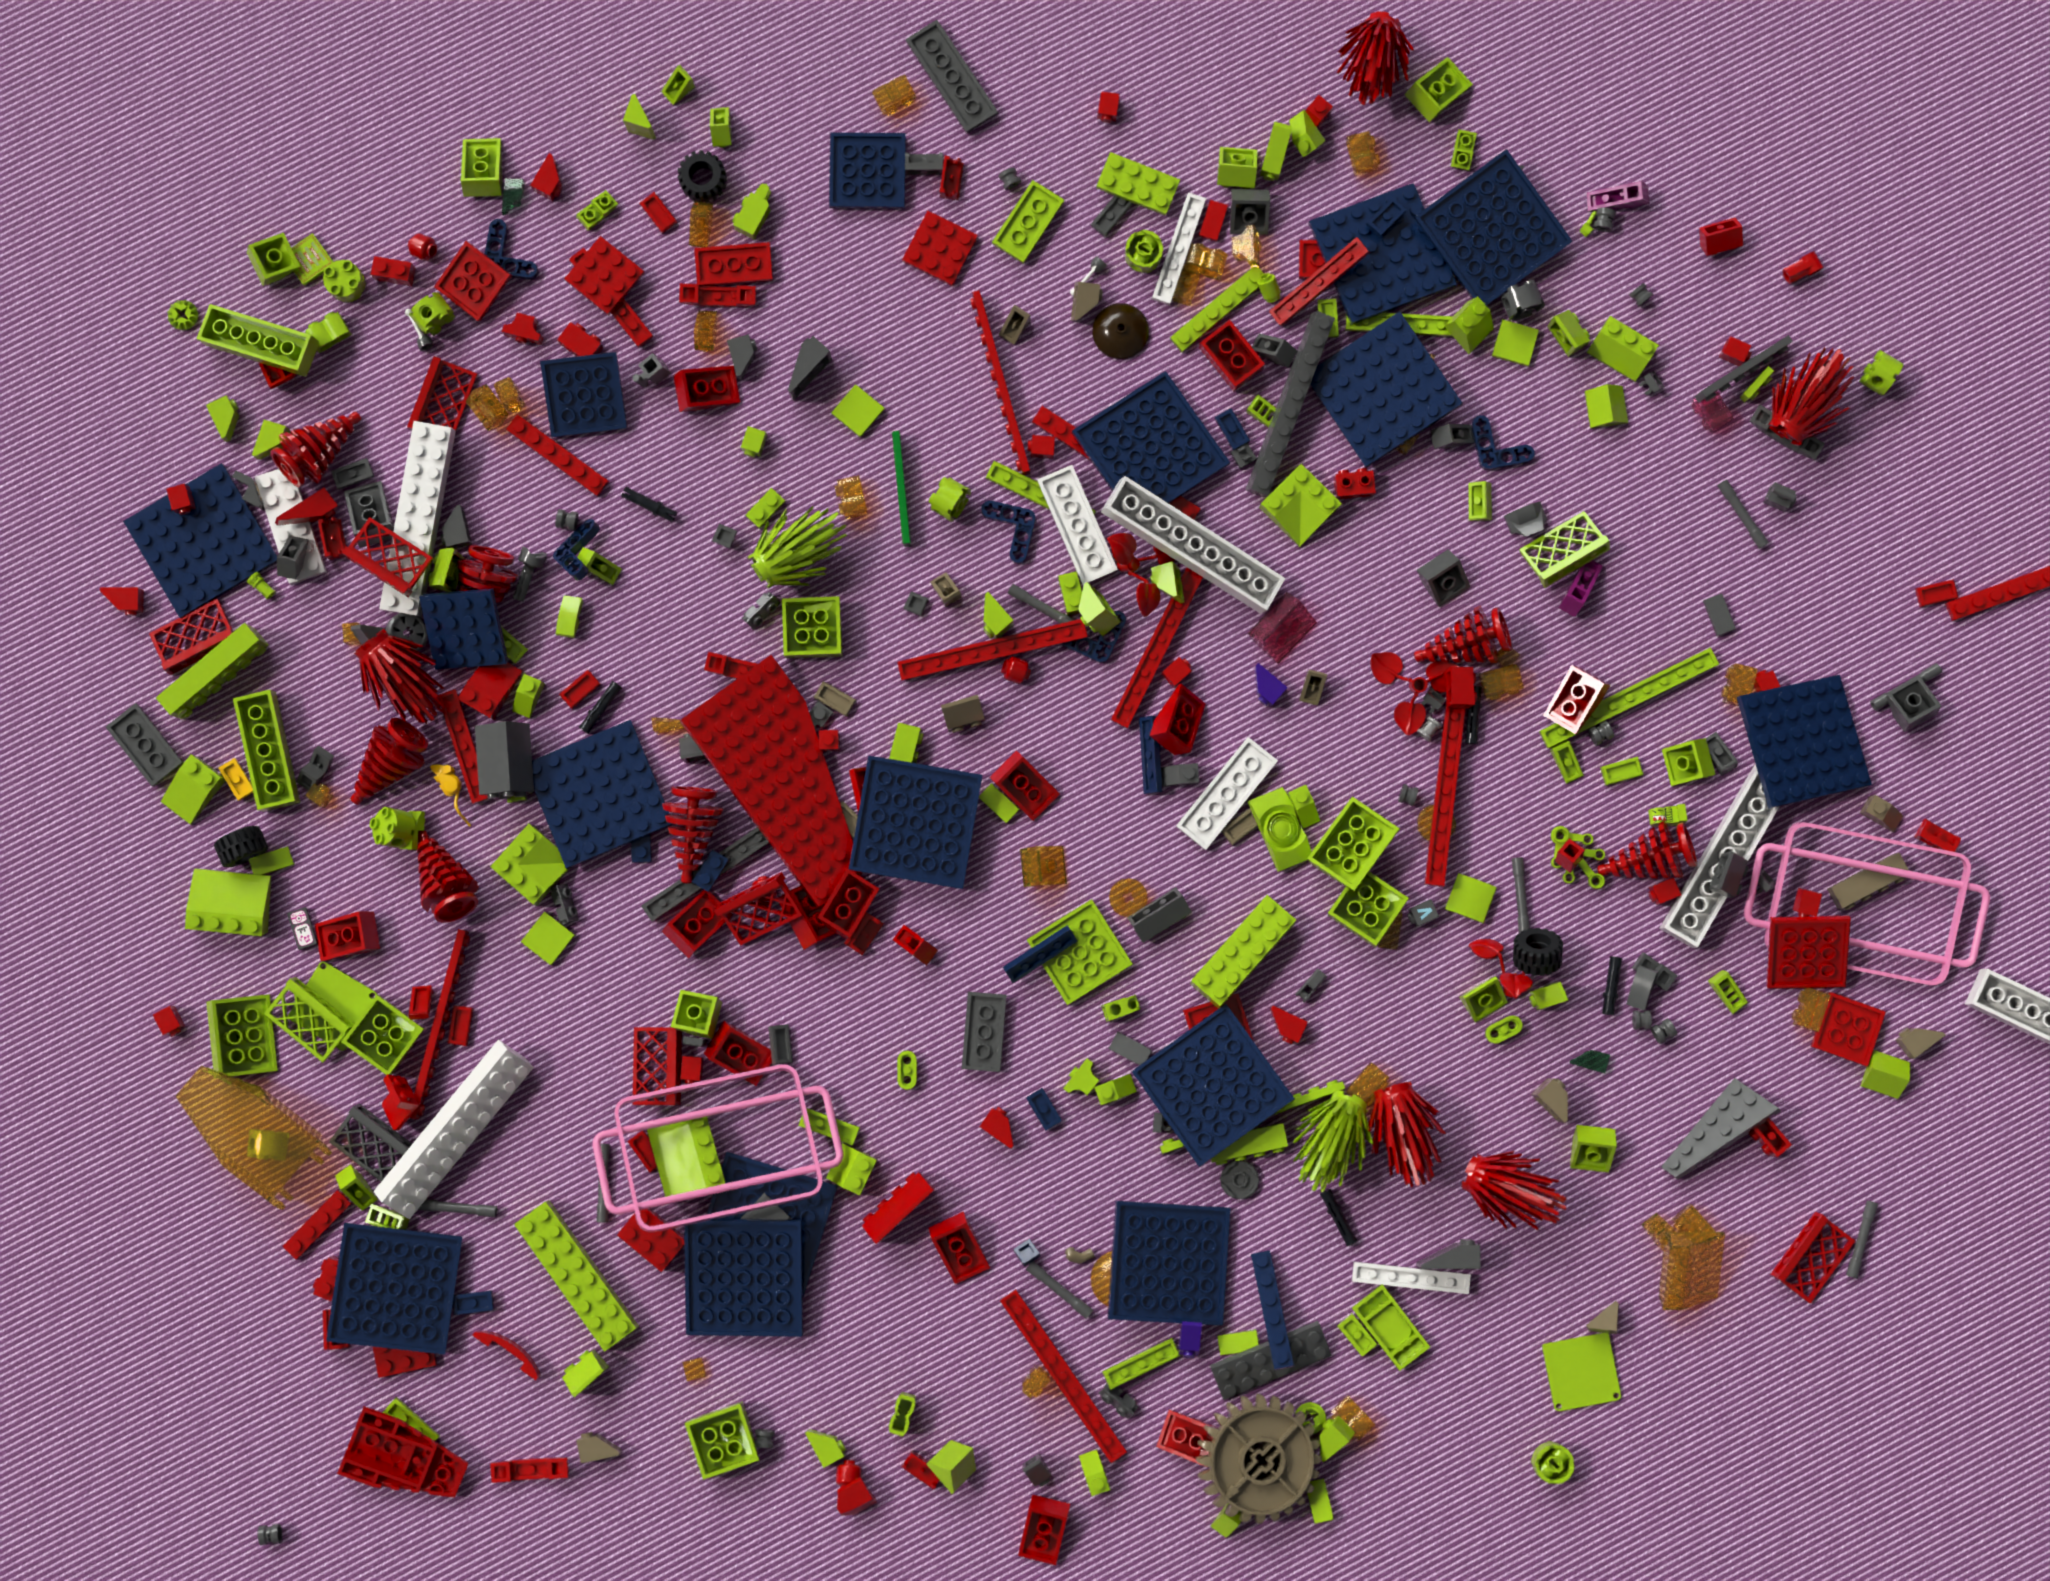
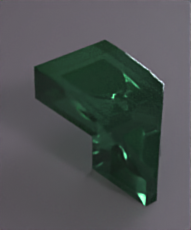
(512, 194)
(1592, 1060)

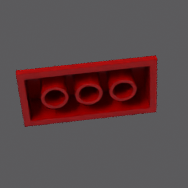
(897, 1207)

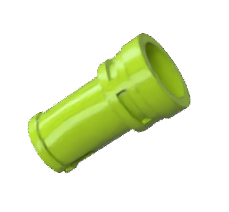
(258, 582)

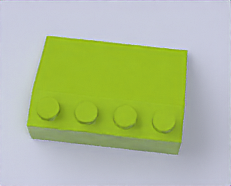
(1352, 844)
(228, 902)
(241, 1035)
(686, 1156)

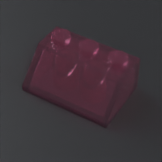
(1282, 627)

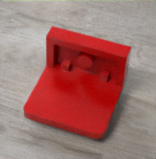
(399, 1102)

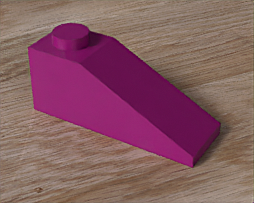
(1619, 197)
(1580, 588)

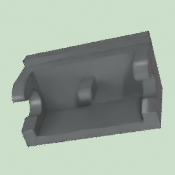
(924, 164)

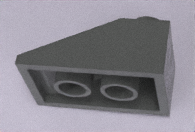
(810, 362)
(365, 503)
(1455, 1256)

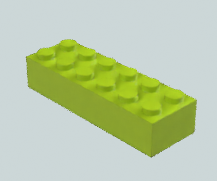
(258, 340)
(212, 671)
(266, 750)
(1243, 952)

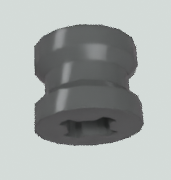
(1009, 178)
(1641, 294)
(1408, 794)
(1641, 1019)
(764, 1438)

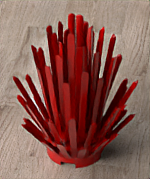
(1375, 56)
(1809, 398)
(391, 667)
(1404, 1120)
(1497, 1182)

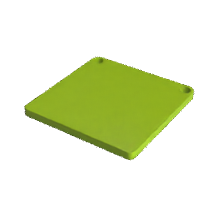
(339, 991)
(1581, 1371)

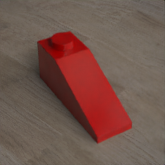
(313, 508)

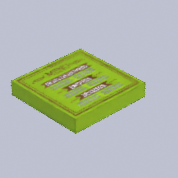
(311, 259)

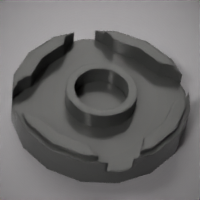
(1239, 1179)

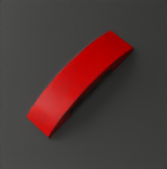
(717, 296)
(727, 666)
(529, 1366)
(529, 1469)

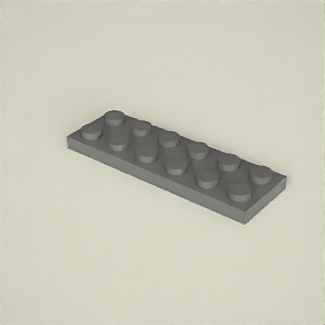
(951, 76)
(1256, 1366)

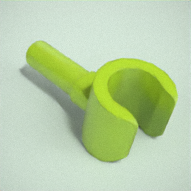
(1586, 229)

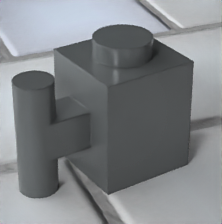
(653, 370)
(1780, 497)

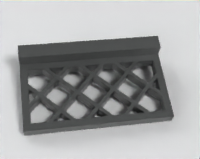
(379, 1129)

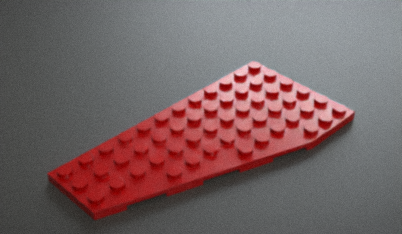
(771, 761)

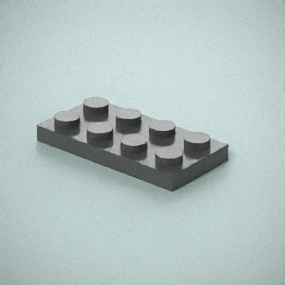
(144, 745)
(984, 1031)

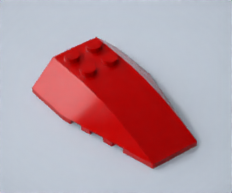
(400, 1457)

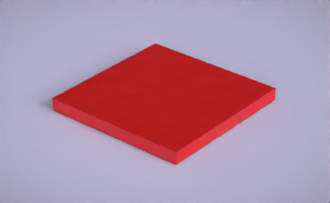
(1808, 952)

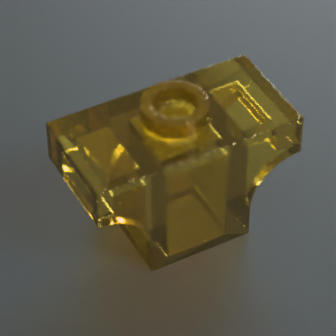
(1247, 246)
(1656, 1228)

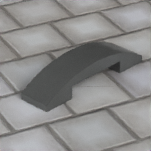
(1809, 448)

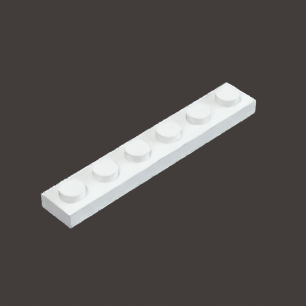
(1179, 248)
(1411, 1277)

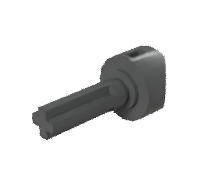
(531, 561)

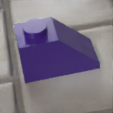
(1268, 686)
(1190, 1339)

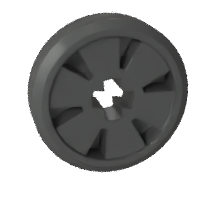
(412, 623)

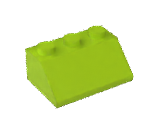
(1622, 348)

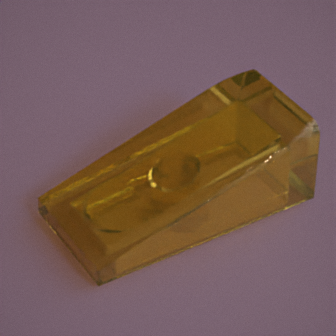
(1186, 287)
(663, 725)
(1391, 937)

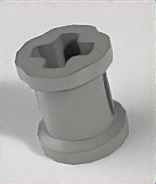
(1429, 729)

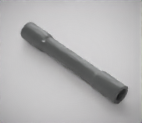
(1730, 495)
(1024, 596)
(1925, 675)
(1518, 873)
(480, 1210)
(602, 1212)
(1867, 1219)
(1077, 1304)

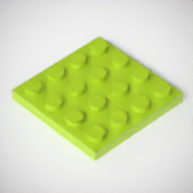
(1088, 961)

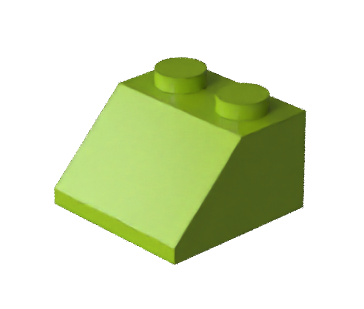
(1237, 167)
(272, 258)
(1471, 324)
(1568, 332)
(1096, 611)
(995, 618)
(1688, 761)
(696, 1014)
(1593, 1148)
(853, 1170)
(585, 1372)

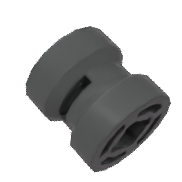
(1604, 219)
(566, 519)
(1600, 733)
(1664, 1031)
(269, 1534)

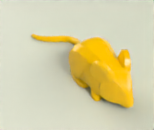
(449, 784)

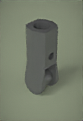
(1313, 982)

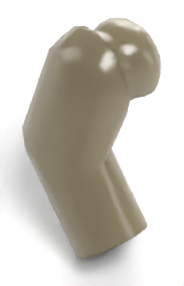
(1078, 1257)

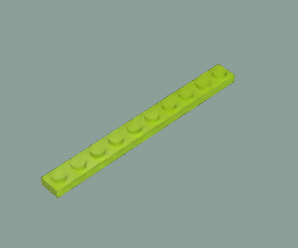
(1636, 694)
(1314, 1094)

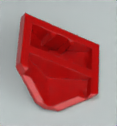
(275, 376)
(854, 1498)

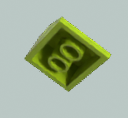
(1438, 89)
(481, 167)
(446, 571)
(192, 788)

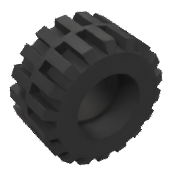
(702, 161)
(240, 846)
(1537, 951)

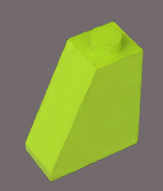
(1276, 151)

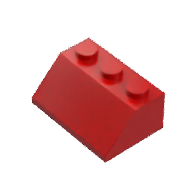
(847, 904)
(807, 927)

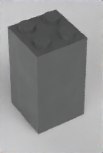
(504, 759)

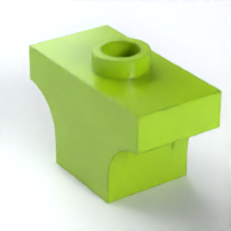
(1082, 1078)

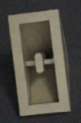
(1015, 324)
(946, 589)
(1313, 687)
(1606, 1321)

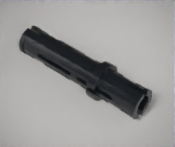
(656, 508)
(600, 707)
(1473, 719)
(1610, 994)
(1335, 1210)

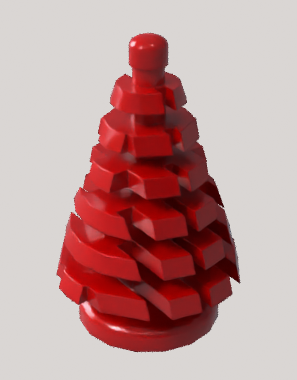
(312, 448)
(487, 574)
(1478, 636)
(389, 757)
(691, 821)
(1658, 853)
(444, 882)

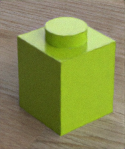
(753, 442)

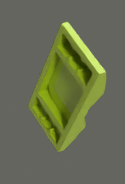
(1280, 829)
(1390, 1327)

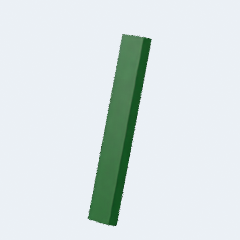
(901, 488)

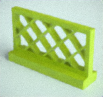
(1575, 560)
(322, 1009)

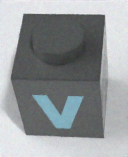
(1422, 913)

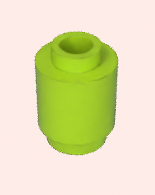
(1269, 287)

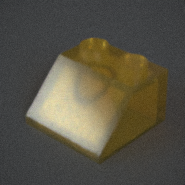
(1043, 866)

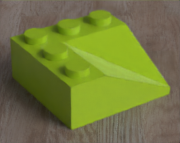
(1300, 505)
(812, 627)
(531, 864)
(1368, 909)
(383, 1035)
(722, 1440)

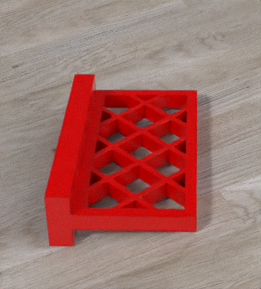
(428, 388)
(378, 570)
(195, 652)
(754, 893)
(673, 1062)
(1802, 1245)

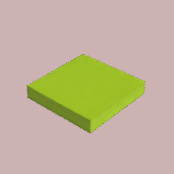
(1515, 343)
(857, 411)
(548, 938)

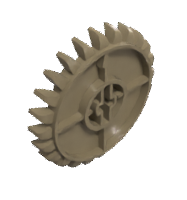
(1283, 1466)

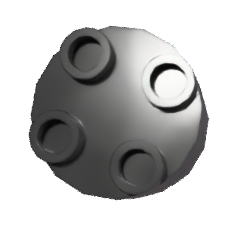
(1522, 300)

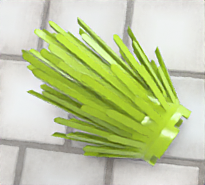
(794, 549)
(1341, 1118)

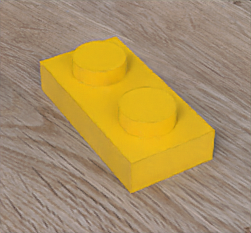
(236, 779)

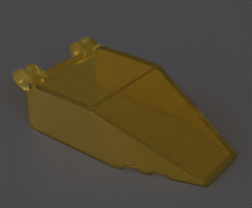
(250, 1131)

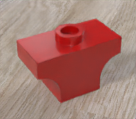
(523, 329)

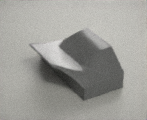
(1526, 519)

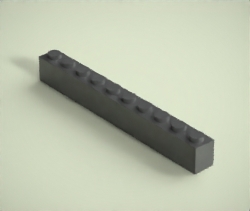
(1290, 404)

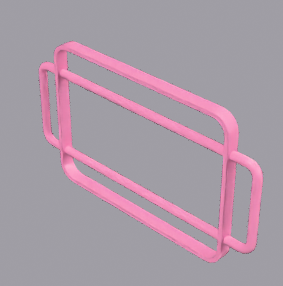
(1963, 886)
(799, 1092)

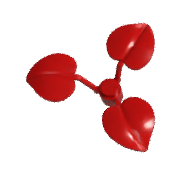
(1123, 547)
(1408, 715)
(1514, 983)

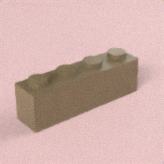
(1865, 882)

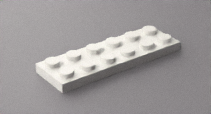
(278, 497)
(1077, 524)
(1226, 793)

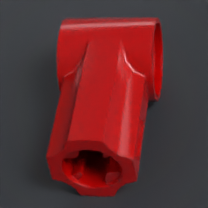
(1805, 266)

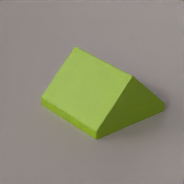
(636, 120)
(1606, 406)
(1484, 999)
(1886, 1074)
(953, 1464)

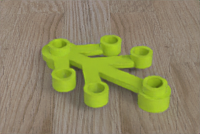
(1588, 853)

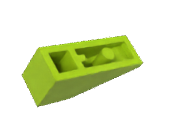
(1548, 996)

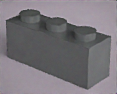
(1159, 915)

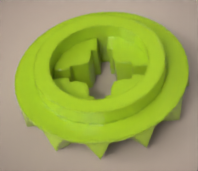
(183, 323)
(1313, 1408)

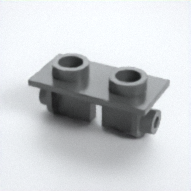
(755, 617)
(567, 912)
(1124, 1406)

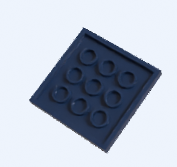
(867, 170)
(583, 394)
(464, 629)

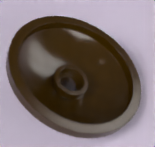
(1118, 343)

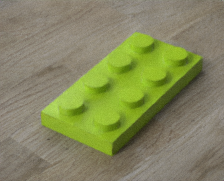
(1138, 183)
(1028, 221)

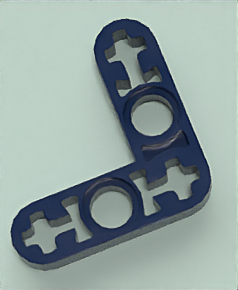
(497, 256)
(1496, 455)
(1020, 526)
(568, 549)
(1094, 646)

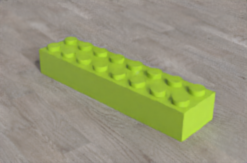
(576, 1275)

